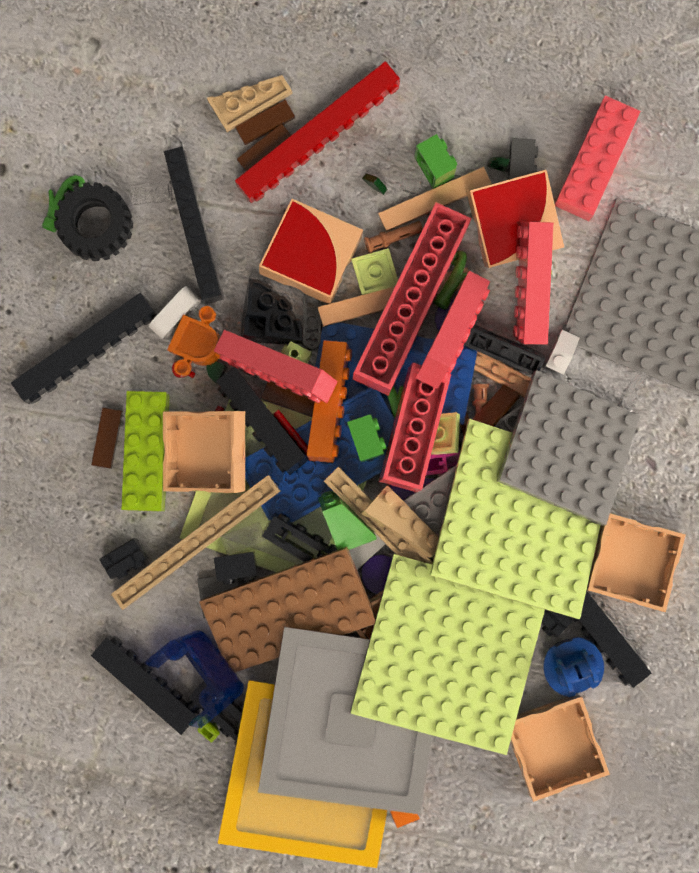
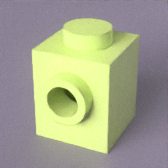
(297, 352)

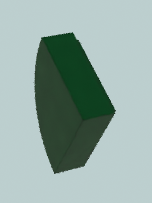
(498, 163)
(375, 183)
(215, 370)

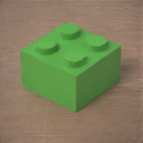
(435, 161)
(366, 438)

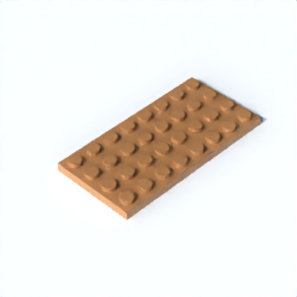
(308, 596)

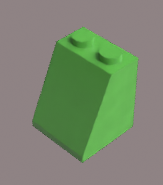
(344, 524)

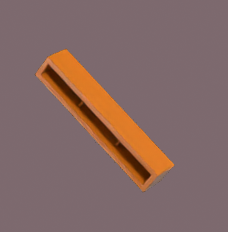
(327, 416)

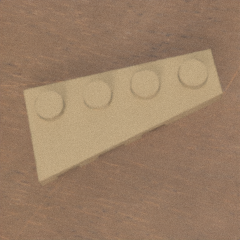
(243, 104)
(397, 516)

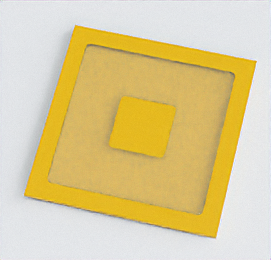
(290, 823)

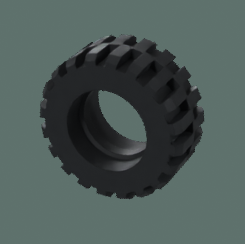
(79, 201)

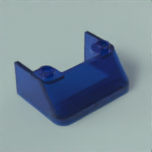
(221, 680)

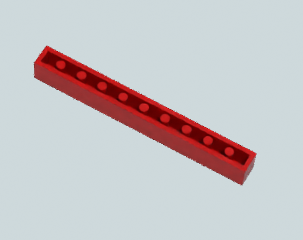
(318, 132)

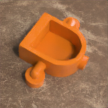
(195, 341)

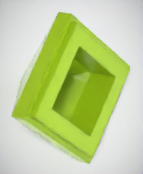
(209, 731)

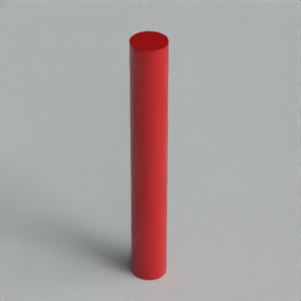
(291, 431)

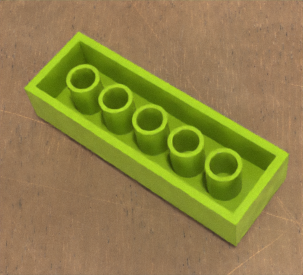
(144, 451)

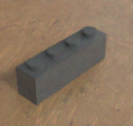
(522, 157)

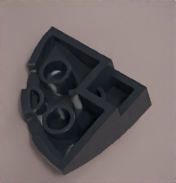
(268, 316)

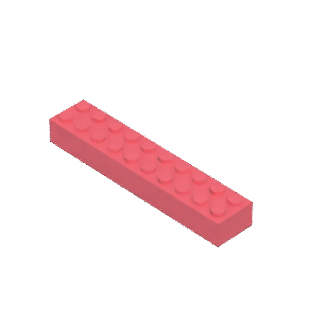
(411, 299)

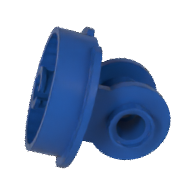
(575, 676)

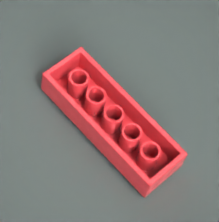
(597, 158)
(533, 282)
(454, 330)
(275, 367)
(413, 432)

